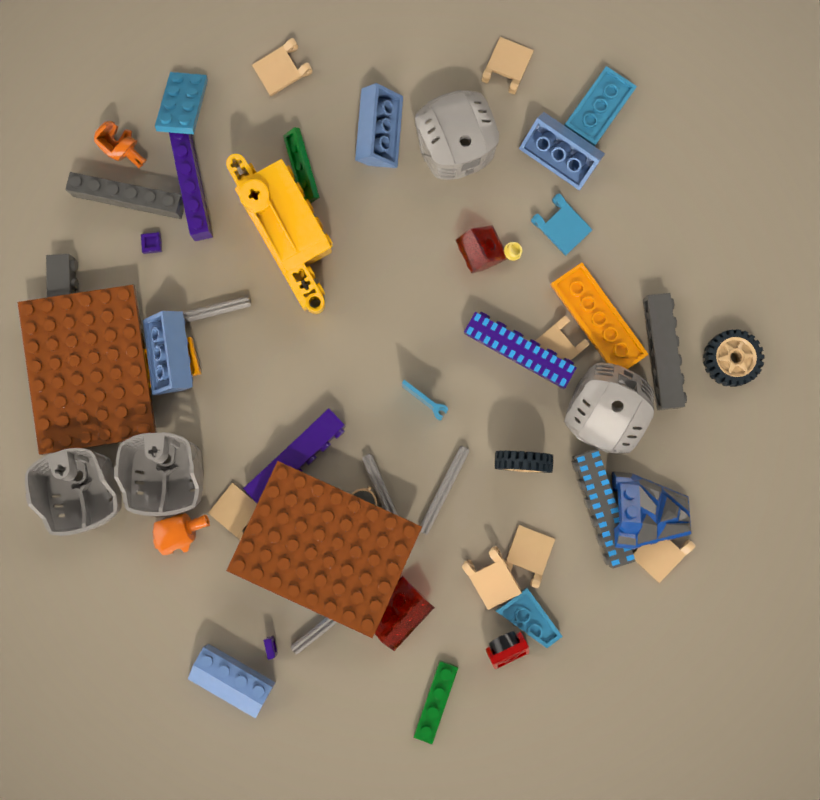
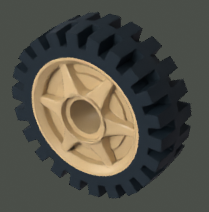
(747, 354)
(524, 461)

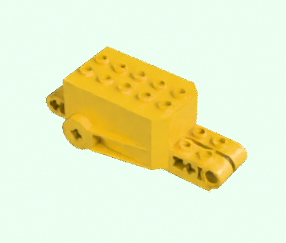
(284, 223)

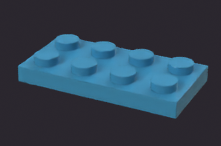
(181, 103)
(600, 106)

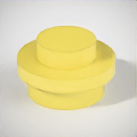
(513, 251)

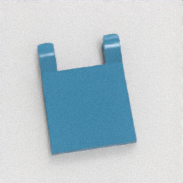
(564, 228)
(425, 400)

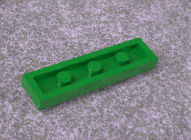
(301, 164)
(435, 702)

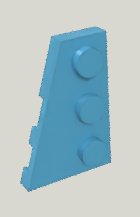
(531, 618)

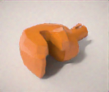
(117, 149)
(177, 532)

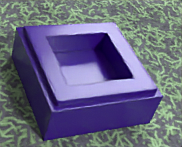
(151, 243)
(270, 647)

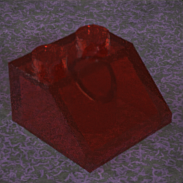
(481, 248)

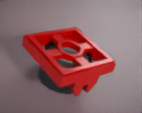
(507, 649)

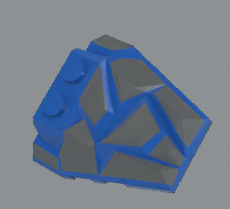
(648, 512)

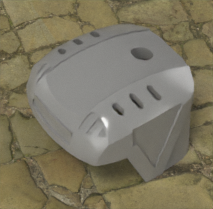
(454, 119)
(602, 423)
(165, 485)
(83, 501)

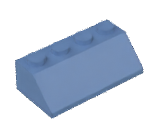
(379, 127)
(561, 150)
(167, 352)
(231, 680)

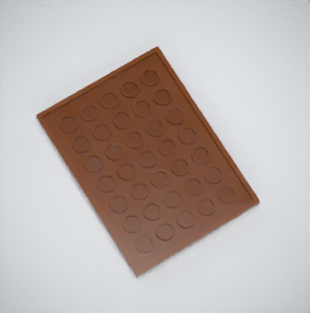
(86, 368)
(324, 549)

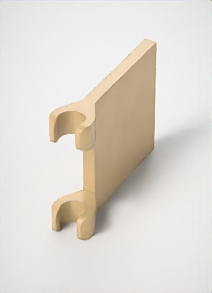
(509, 61)
(278, 69)
(558, 342)
(234, 510)
(531, 552)
(661, 557)
(494, 581)

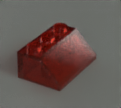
(403, 614)

